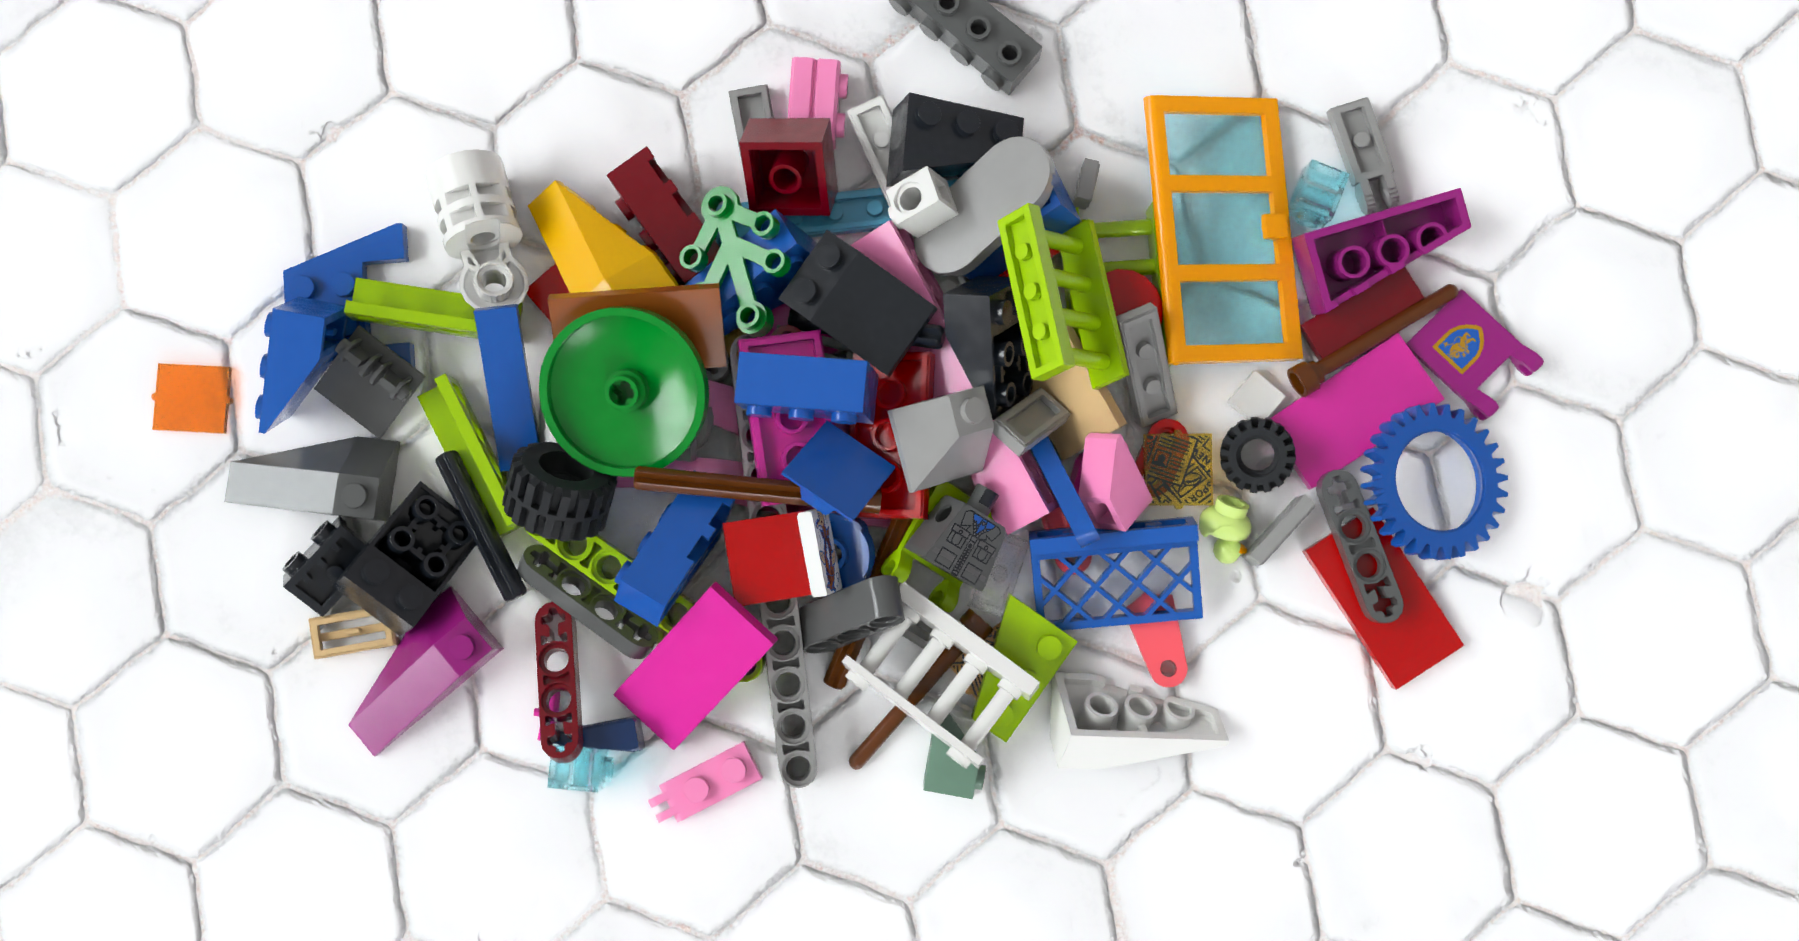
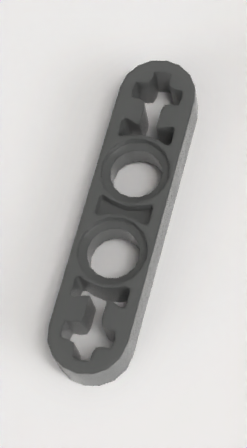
(1366, 543)
(583, 606)

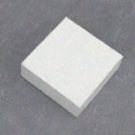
(1256, 397)

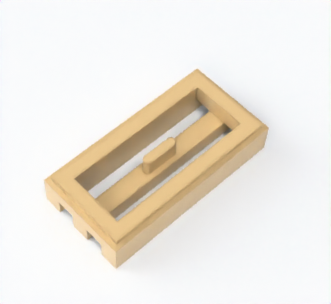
(318, 637)

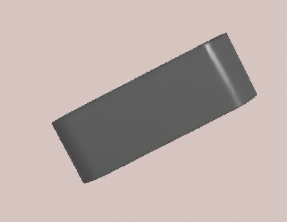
(851, 614)

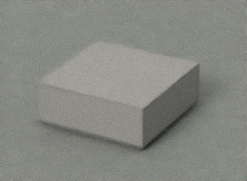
(1086, 183)

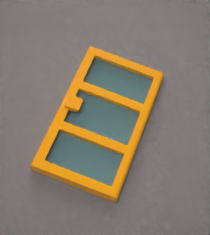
(1222, 230)

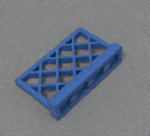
(1140, 536)

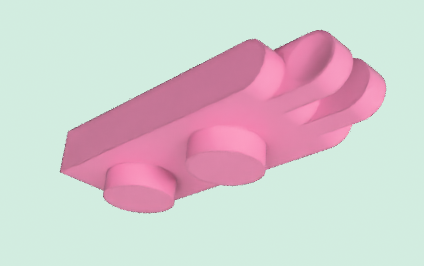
(707, 783)

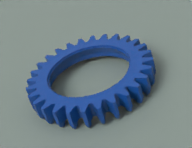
(1408, 532)

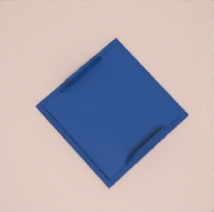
(837, 472)

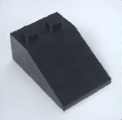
(858, 303)

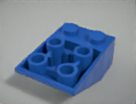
(298, 354)

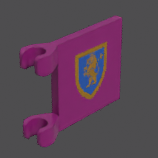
(1465, 347)

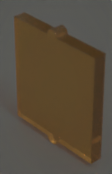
(192, 398)

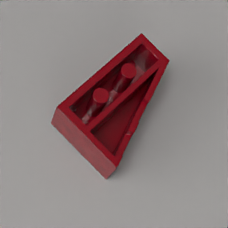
(659, 209)

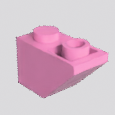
(1111, 483)

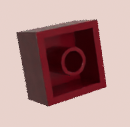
(789, 165)

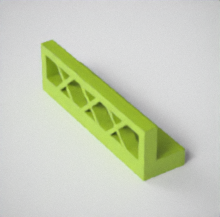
(412, 308)
(460, 431)

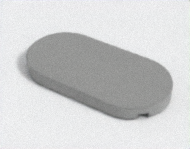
(996, 185)

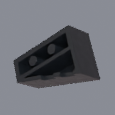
(943, 136)

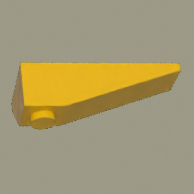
(590, 248)

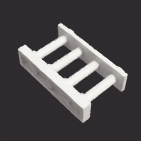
(979, 658)

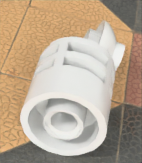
(478, 225)

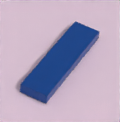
(506, 380)

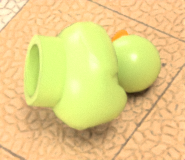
(1228, 523)

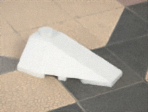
(1114, 726)

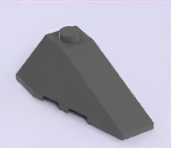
(329, 478)

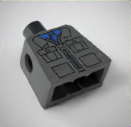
(961, 537)

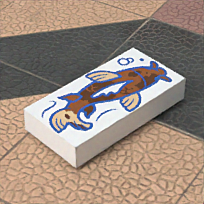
(819, 552)

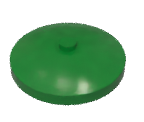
(623, 390)

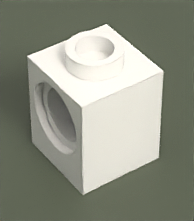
(934, 198)

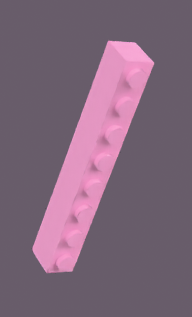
(1017, 480)

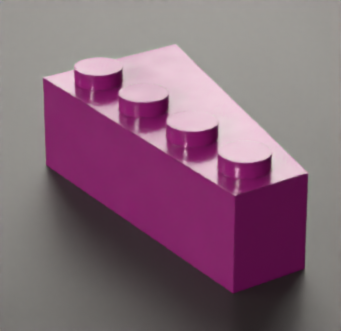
(1364, 250)

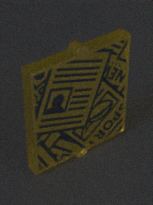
(1178, 469)

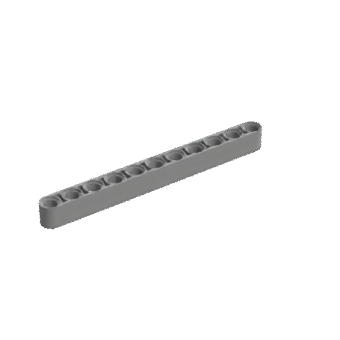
(788, 620)

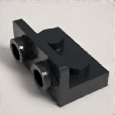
(314, 572)

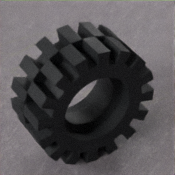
(1252, 479)

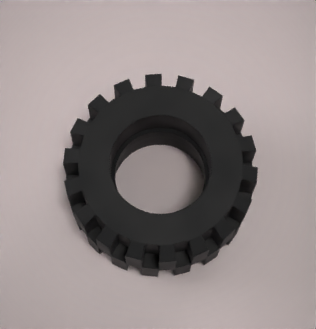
(556, 494)

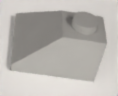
(943, 437)

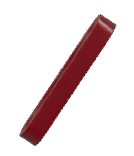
(552, 682)

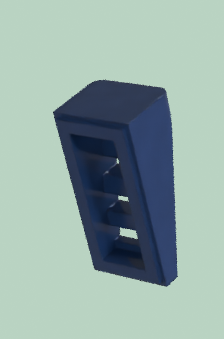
(616, 734)

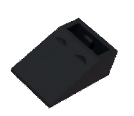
(988, 340)
(408, 560)

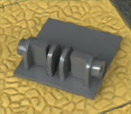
(369, 381)

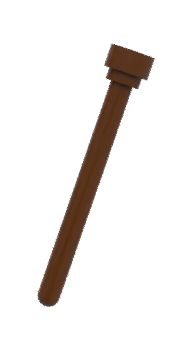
(1308, 376)
(896, 716)

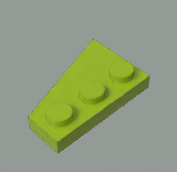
(1033, 646)

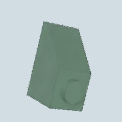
(946, 775)

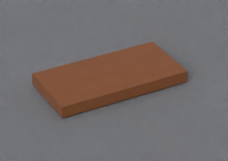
(690, 307)

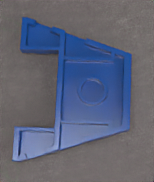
(334, 273)

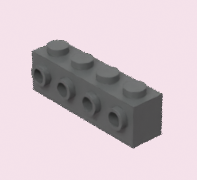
(977, 37)

